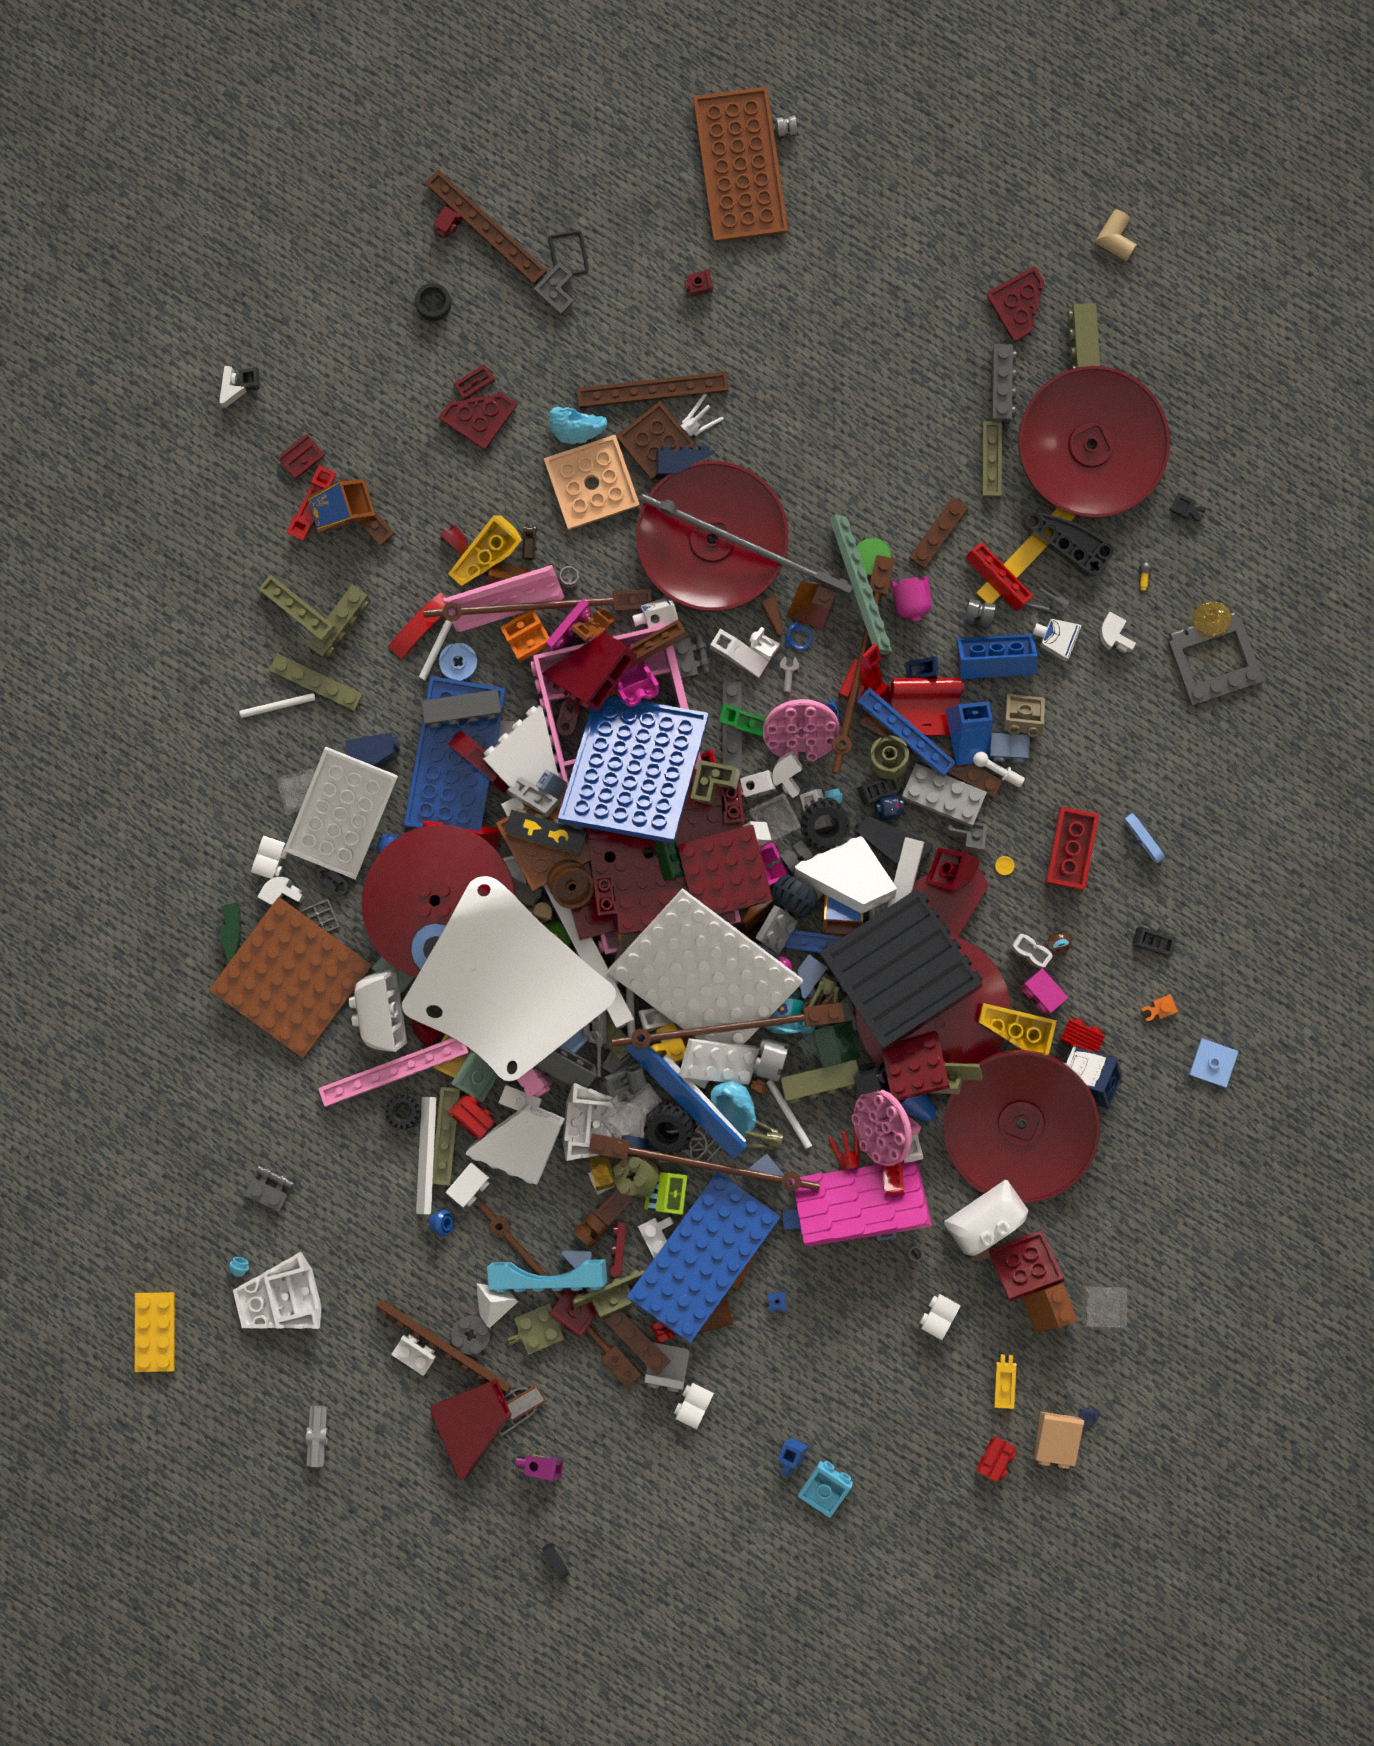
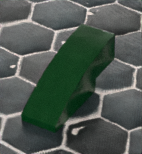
(232, 930)

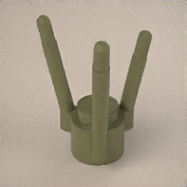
(826, 986)
(772, 1139)

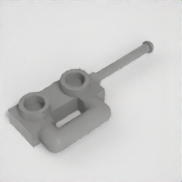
(597, 1036)

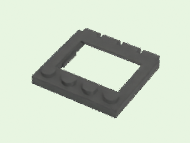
(1222, 684)

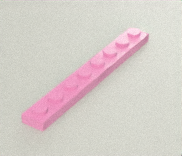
(392, 1071)

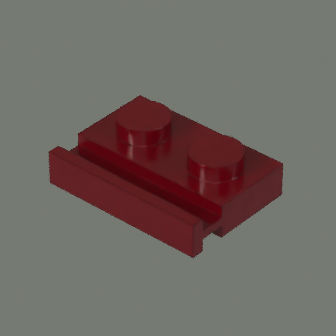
(301, 456)

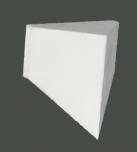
(493, 1304)

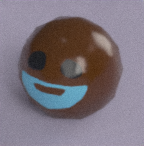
(1059, 943)

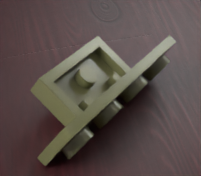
(959, 1072)
(611, 1297)

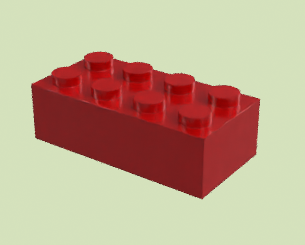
(1071, 849)

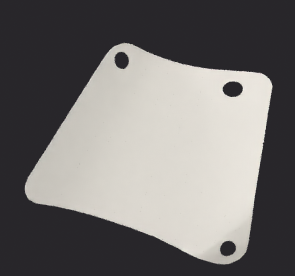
(525, 983)

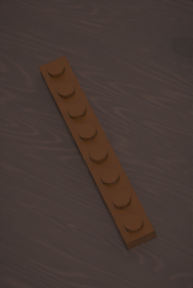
(486, 227)
(652, 389)
(967, 773)
(435, 1342)

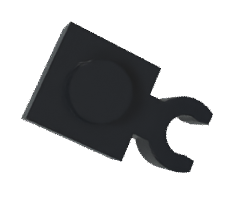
(1184, 506)

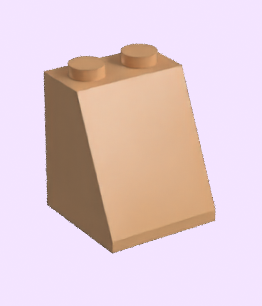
(1058, 1439)

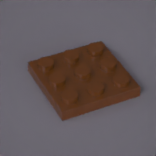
(650, 433)

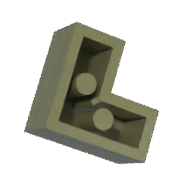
(711, 775)

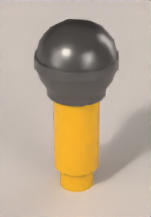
(1145, 569)

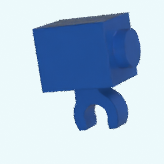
(792, 1455)

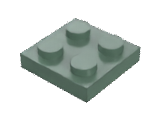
(475, 1077)

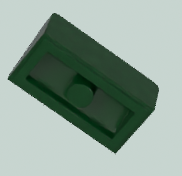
(669, 859)

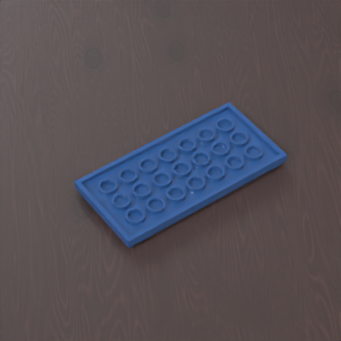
(443, 782)
(703, 1257)

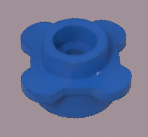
(773, 1297)

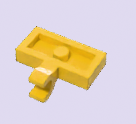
(673, 1047)

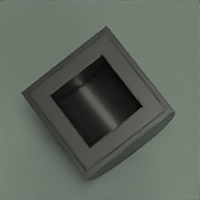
(249, 378)

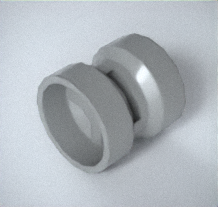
(786, 126)
(571, 574)

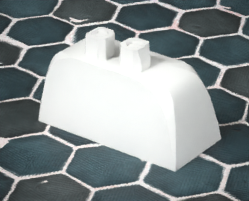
(379, 1011)
(987, 1219)

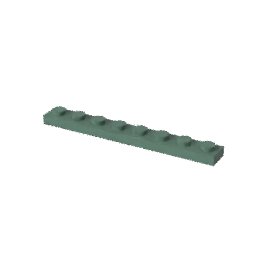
(860, 583)

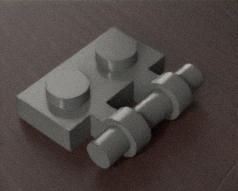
(686, 660)
(266, 1194)

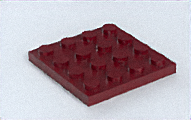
(726, 870)

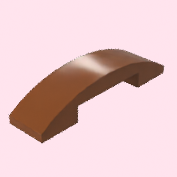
(595, 626)

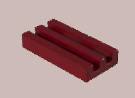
(488, 374)

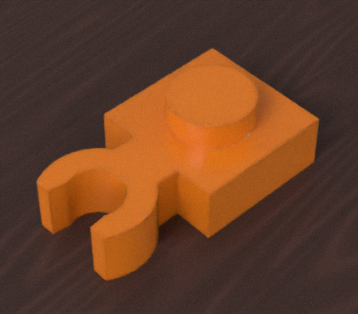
(1162, 1007)

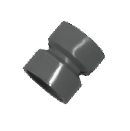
(979, 613)
(797, 854)

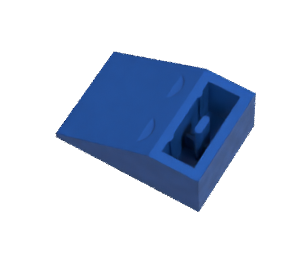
(970, 730)

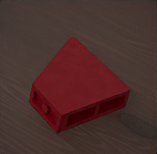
(591, 671)
(953, 905)
(471, 1424)

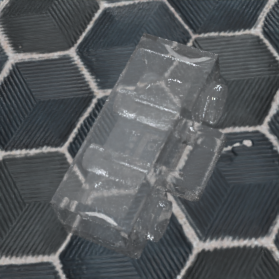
(631, 1111)

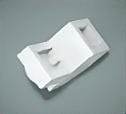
(1111, 635)
(784, 770)
(279, 887)

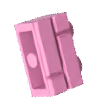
(535, 1082)

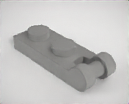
(533, 796)

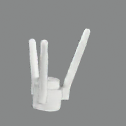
(691, 425)

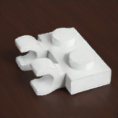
(654, 1235)

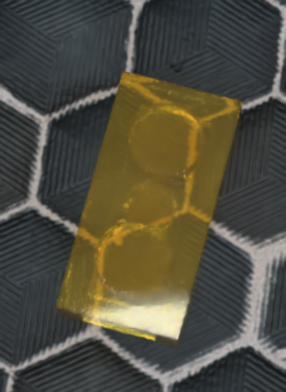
(601, 1172)

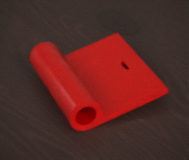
(925, 701)

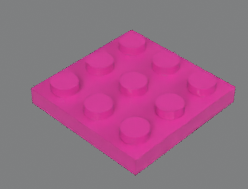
(564, 633)

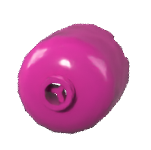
(912, 598)

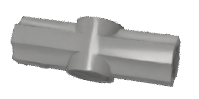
(316, 1436)

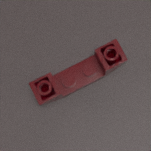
(474, 754)

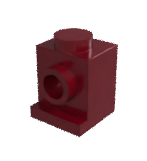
(446, 222)
(698, 289)

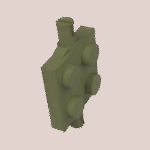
(537, 1330)

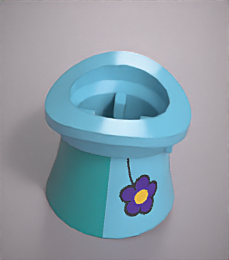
(788, 1008)

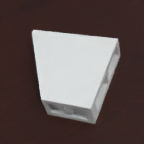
(523, 751)
(849, 876)
(520, 1143)

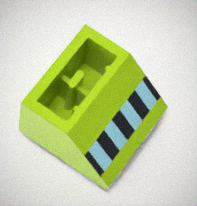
(668, 1194)

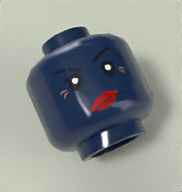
(889, 807)

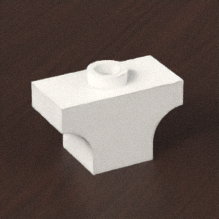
(517, 1099)

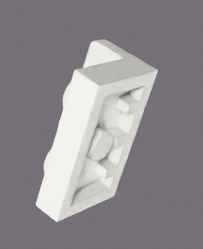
(414, 1354)

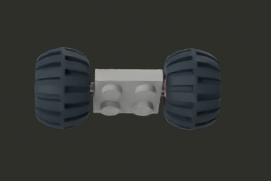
(791, 898)

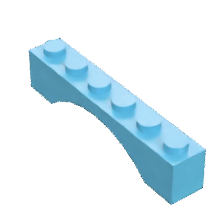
(508, 1276)

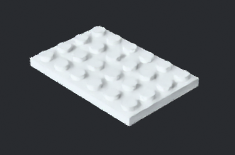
(340, 813)

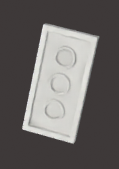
(718, 1061)

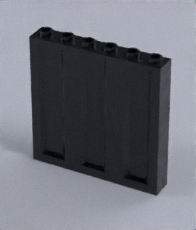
(902, 969)

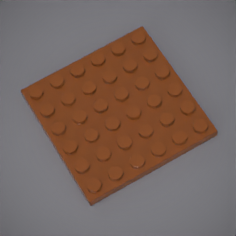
(290, 977)

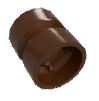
(590, 1230)

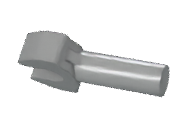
(788, 673)

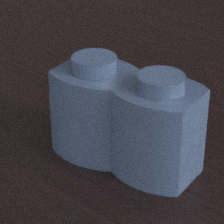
(1009, 747)

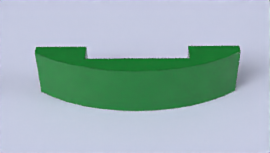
(741, 720)

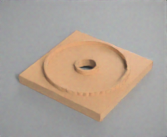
(598, 460)

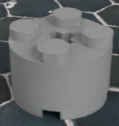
(772, 1059)

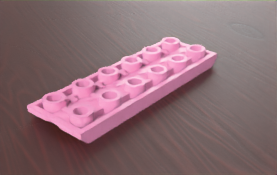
(530, 587)

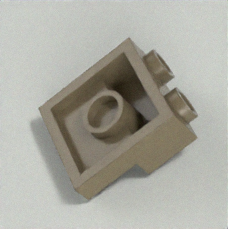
(1024, 715)

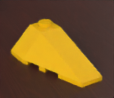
(489, 548)
(1019, 1028)

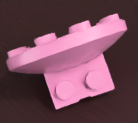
(801, 728)
(883, 1127)

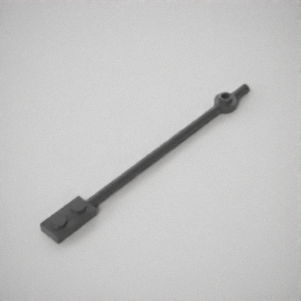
(823, 578)

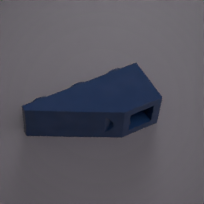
(675, 461)

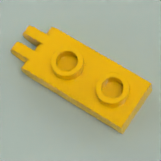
(1005, 1383)

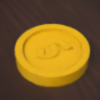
(1004, 865)

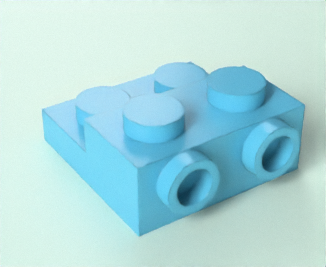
(825, 1488)

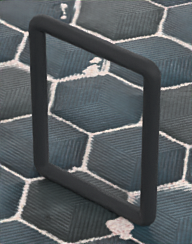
(582, 247)

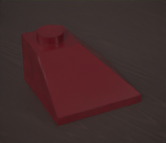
(952, 869)

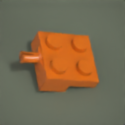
(525, 635)

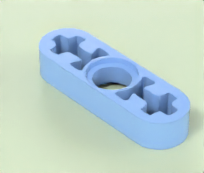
(1147, 841)

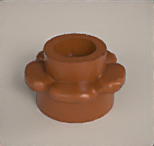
(758, 1087)

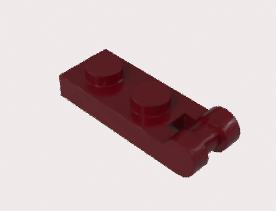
(618, 1249)

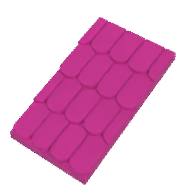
(855, 1205)

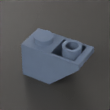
(811, 972)

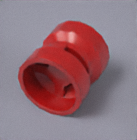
(662, 1332)

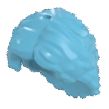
(574, 426)
(735, 1105)

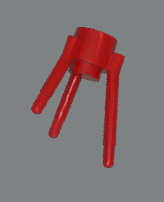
(849, 1158)

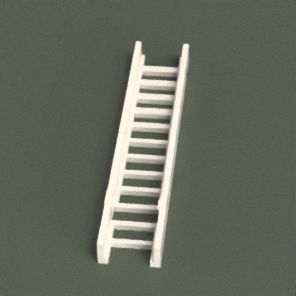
(586, 948)

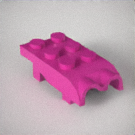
(637, 684)

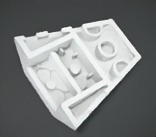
(583, 1118)
(280, 1297)

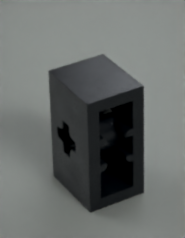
(871, 1077)

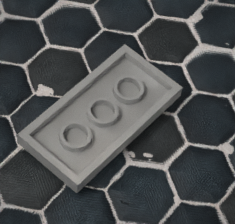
(943, 795)

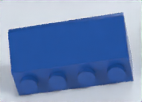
(997, 656)

